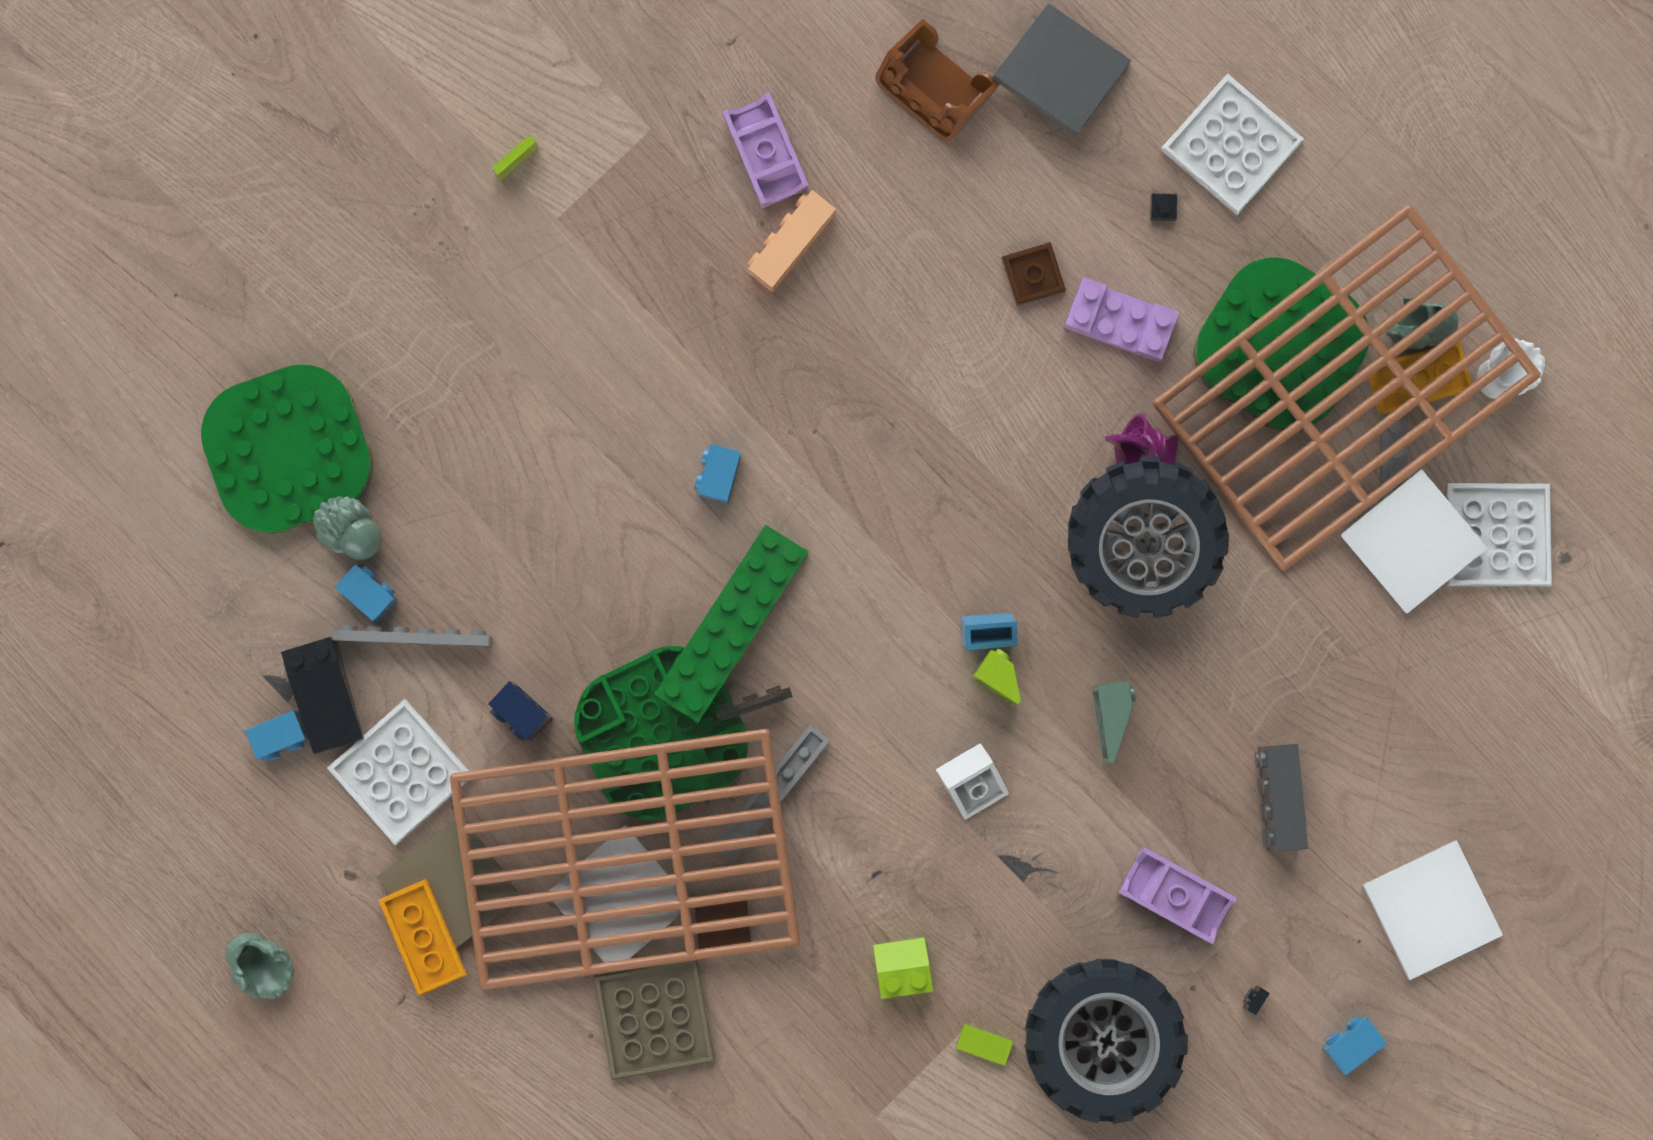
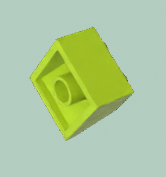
(998, 676)
(902, 968)

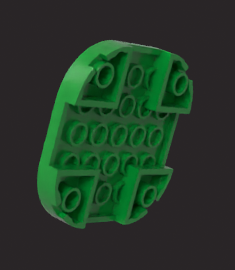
(1245, 300)
(285, 447)
(623, 713)

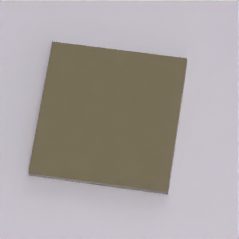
(442, 865)
(653, 1019)

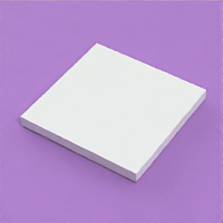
(1232, 144)
(1514, 527)
(1413, 541)
(398, 771)
(621, 899)
(1432, 910)

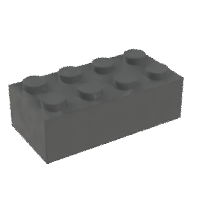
(1282, 798)

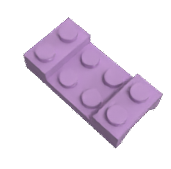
(766, 151)
(1121, 320)
(1176, 894)

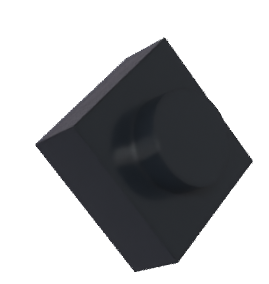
(1163, 207)
(1254, 999)

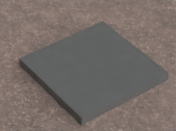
(1061, 69)

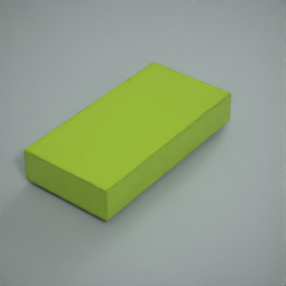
(515, 157)
(984, 1044)

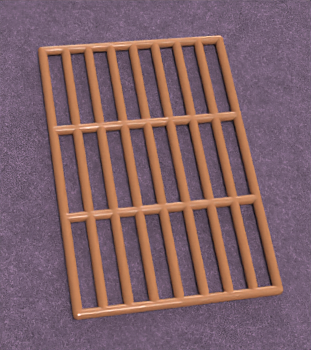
(1387, 357)
(573, 866)

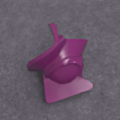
(1142, 440)

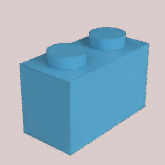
(718, 474)
(366, 592)
(988, 631)
(277, 735)
(1353, 1044)

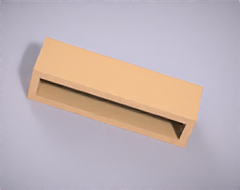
(791, 241)

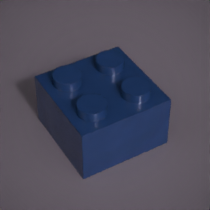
(519, 711)

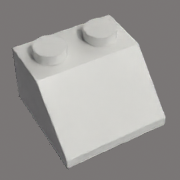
(972, 781)

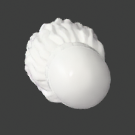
(1514, 373)

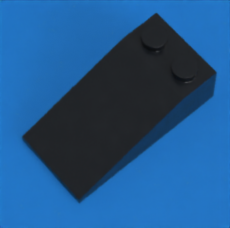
(323, 694)

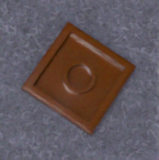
(1033, 274)
(721, 912)

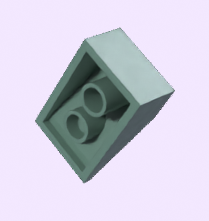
(1112, 710)

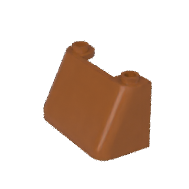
(932, 84)

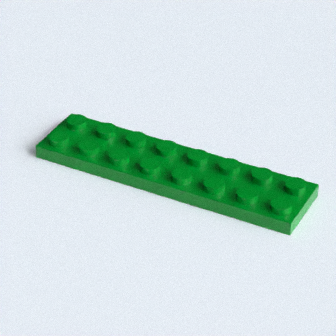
(731, 624)

